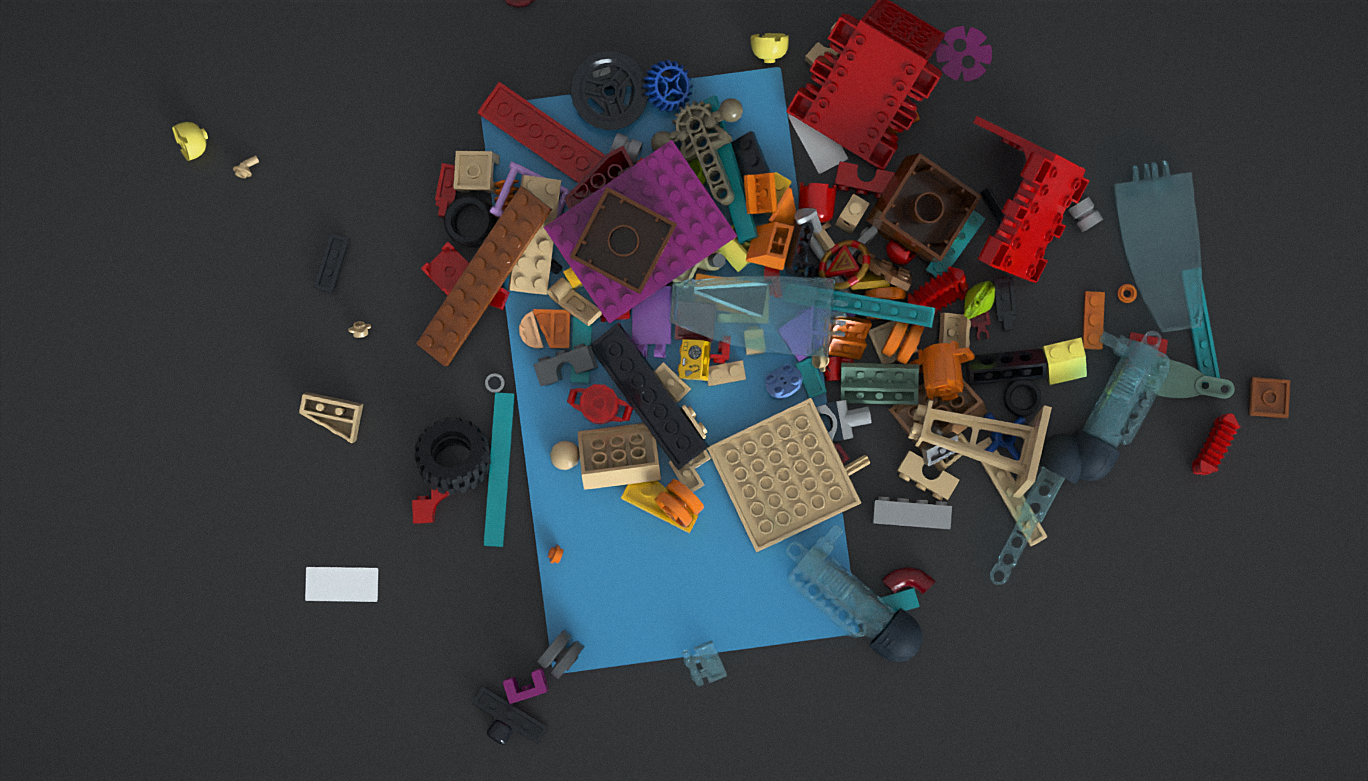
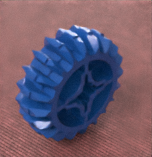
(658, 88)

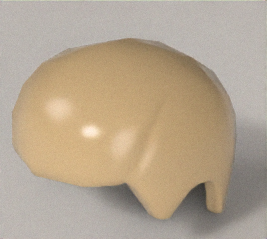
(565, 455)

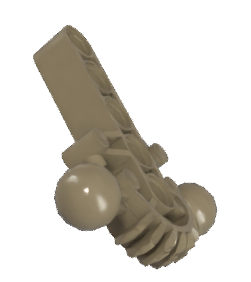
(730, 111)

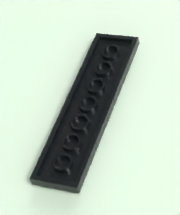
(648, 396)

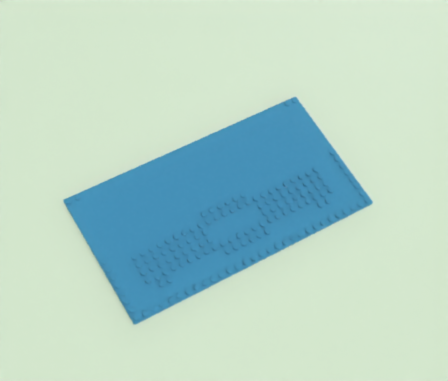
(625, 576)

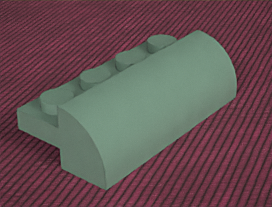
(879, 383)

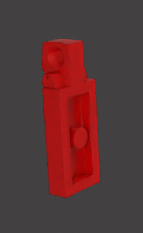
(445, 190)

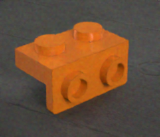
(760, 193)

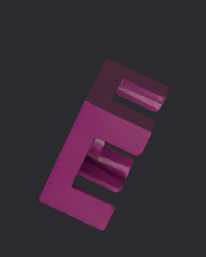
(527, 691)

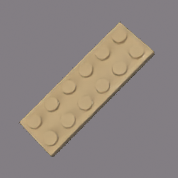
(534, 265)

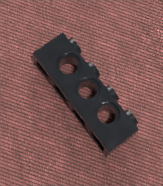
(1006, 367)

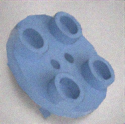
(783, 381)

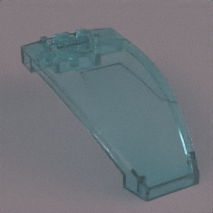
(1163, 245)
(760, 312)

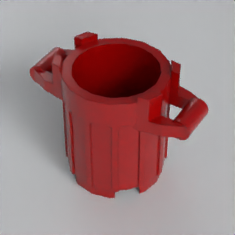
(599, 404)

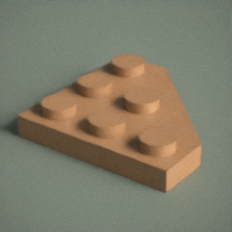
(896, 276)

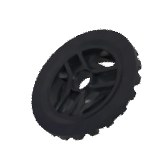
(623, 73)

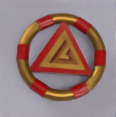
(844, 263)

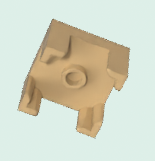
(475, 171)

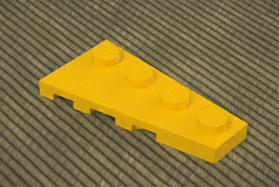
(643, 496)

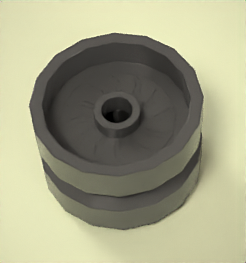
(561, 654)

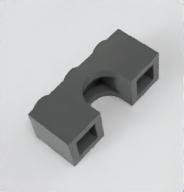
(549, 369)

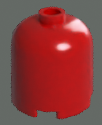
(818, 197)

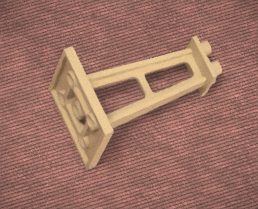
(1033, 436)

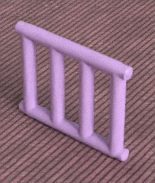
(497, 209)

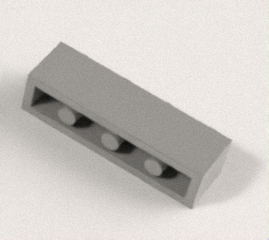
(911, 514)

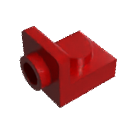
(725, 349)

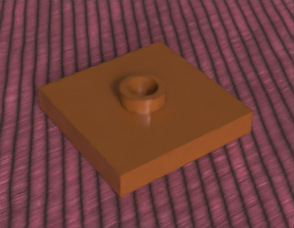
(1269, 397)

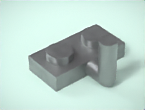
(934, 453)

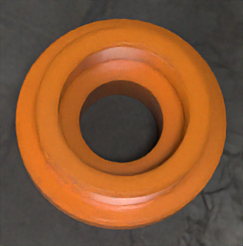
(1132, 290)
(555, 554)

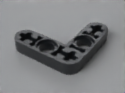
(798, 259)

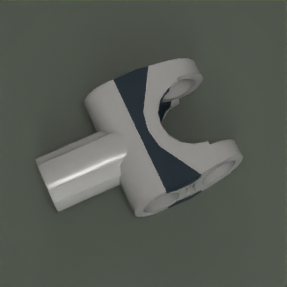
(844, 419)

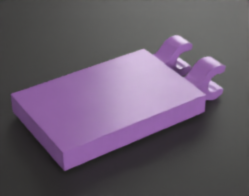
(652, 322)

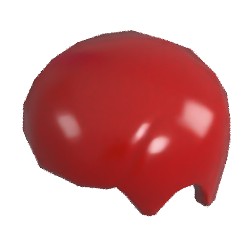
(898, 254)

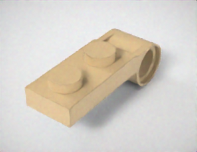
(574, 303)

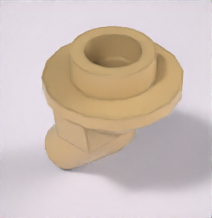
(243, 169)

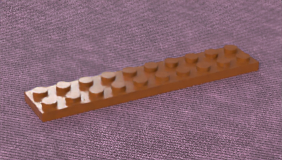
(484, 276)

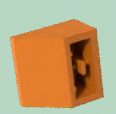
(771, 246)

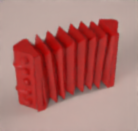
(941, 290)
(1216, 444)

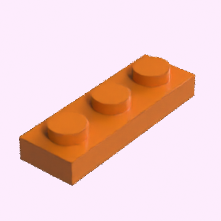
(1093, 320)

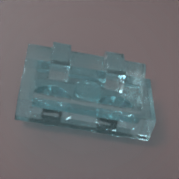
(710, 661)

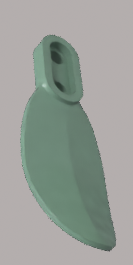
(1186, 382)

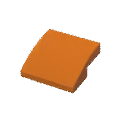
(854, 341)

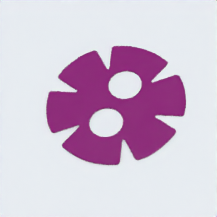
(979, 53)

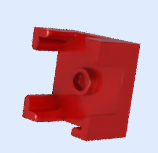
(446, 268)

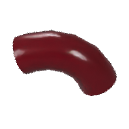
(908, 577)

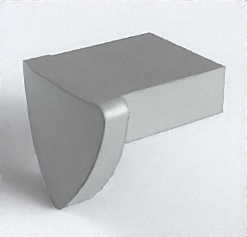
(808, 215)

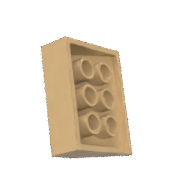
(618, 456)

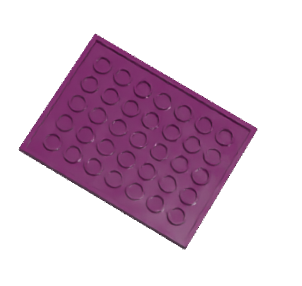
(669, 188)

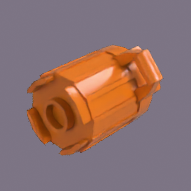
(943, 369)

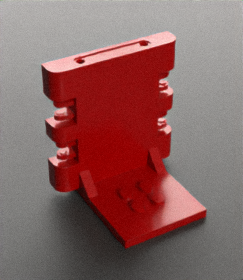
(869, 82)
(1036, 210)

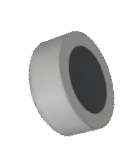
(494, 383)

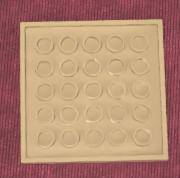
(784, 475)

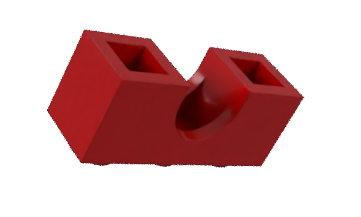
(847, 179)

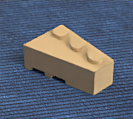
(333, 413)

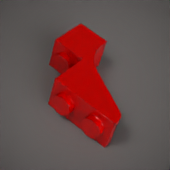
(425, 508)

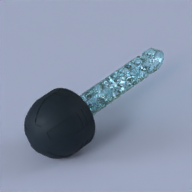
(1059, 462)

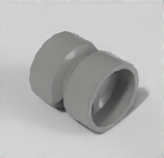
(632, 147)
(1085, 214)

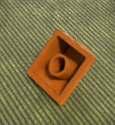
(785, 210)

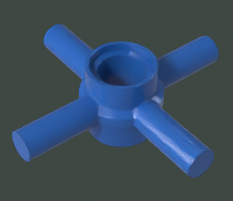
(1009, 440)

